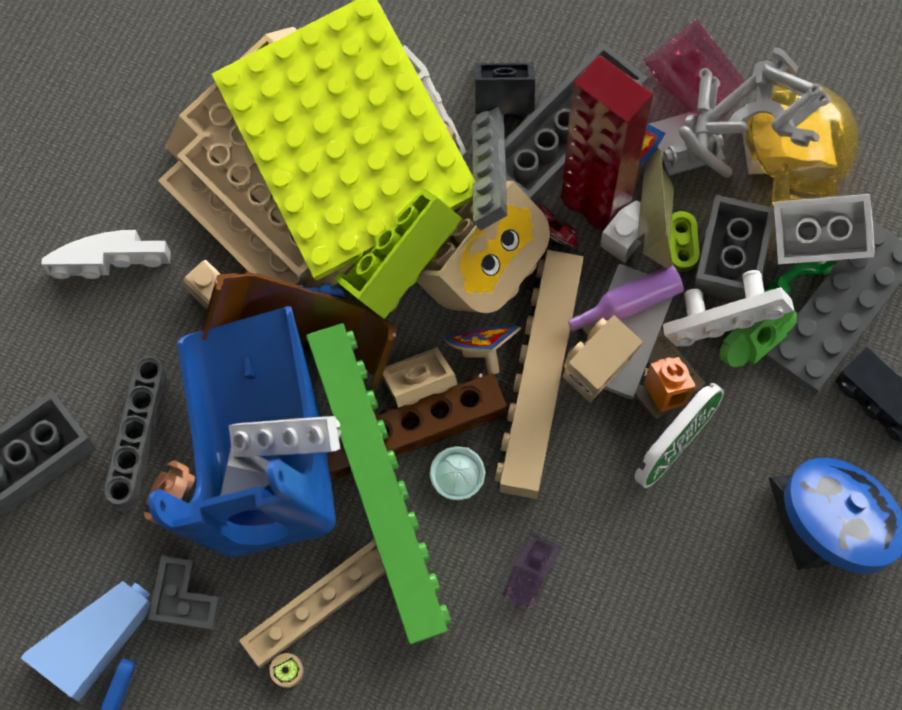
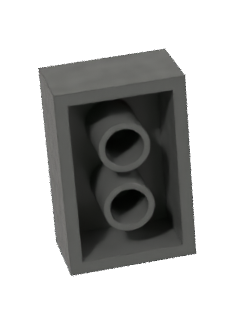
(732, 245)

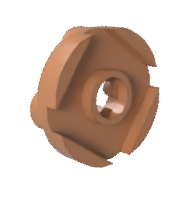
(174, 482)

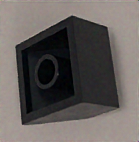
(506, 87)

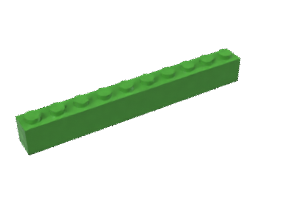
(377, 484)

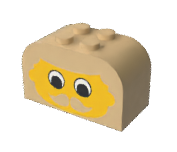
(487, 266)

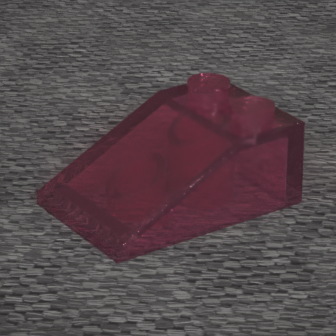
(682, 57)

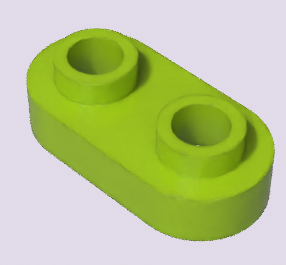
(684, 243)

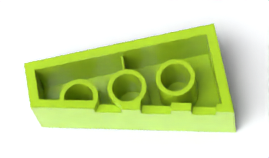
(400, 253)

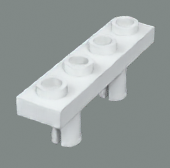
(738, 314)
(285, 437)

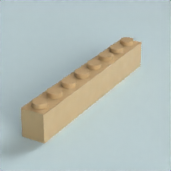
(541, 375)

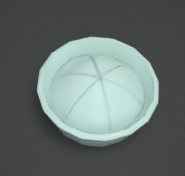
(457, 473)

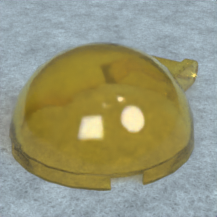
(811, 168)

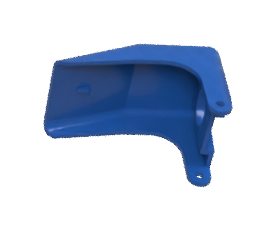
(244, 376)

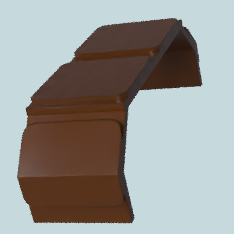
(253, 294)

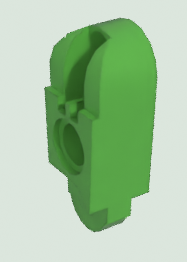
(756, 341)

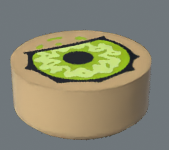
(286, 670)

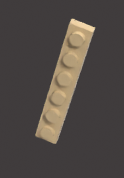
(314, 605)

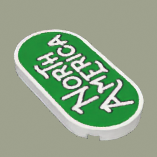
(679, 434)

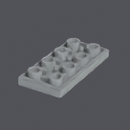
(643, 324)

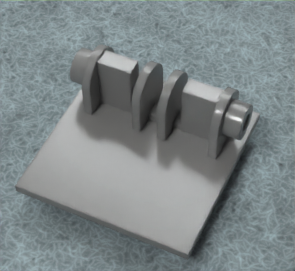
(675, 152)

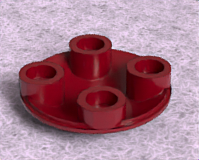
(564, 234)

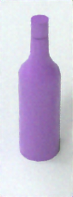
(633, 297)

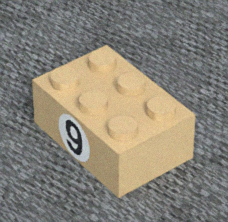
(601, 358)

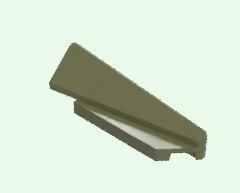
(656, 211)

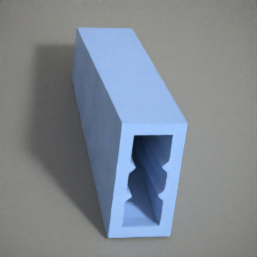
(90, 640)

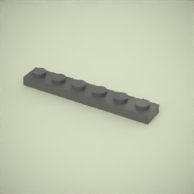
(489, 169)

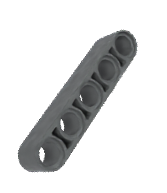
(141, 447)

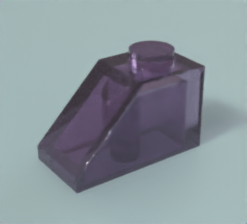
(531, 571)

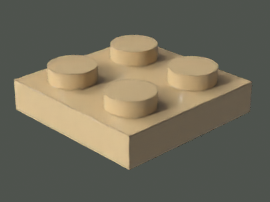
(418, 377)

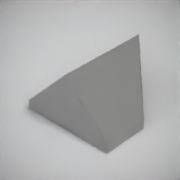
(244, 473)

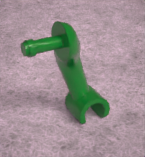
(797, 269)

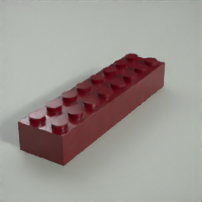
(604, 142)

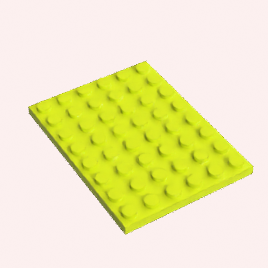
(342, 132)

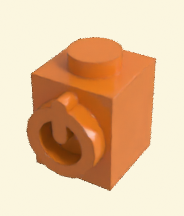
(669, 383)

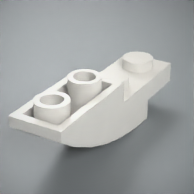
(95, 253)

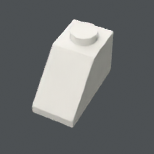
(622, 232)

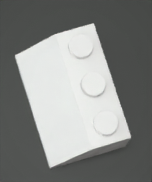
(824, 229)

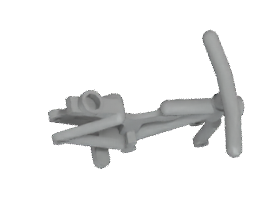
(763, 78)

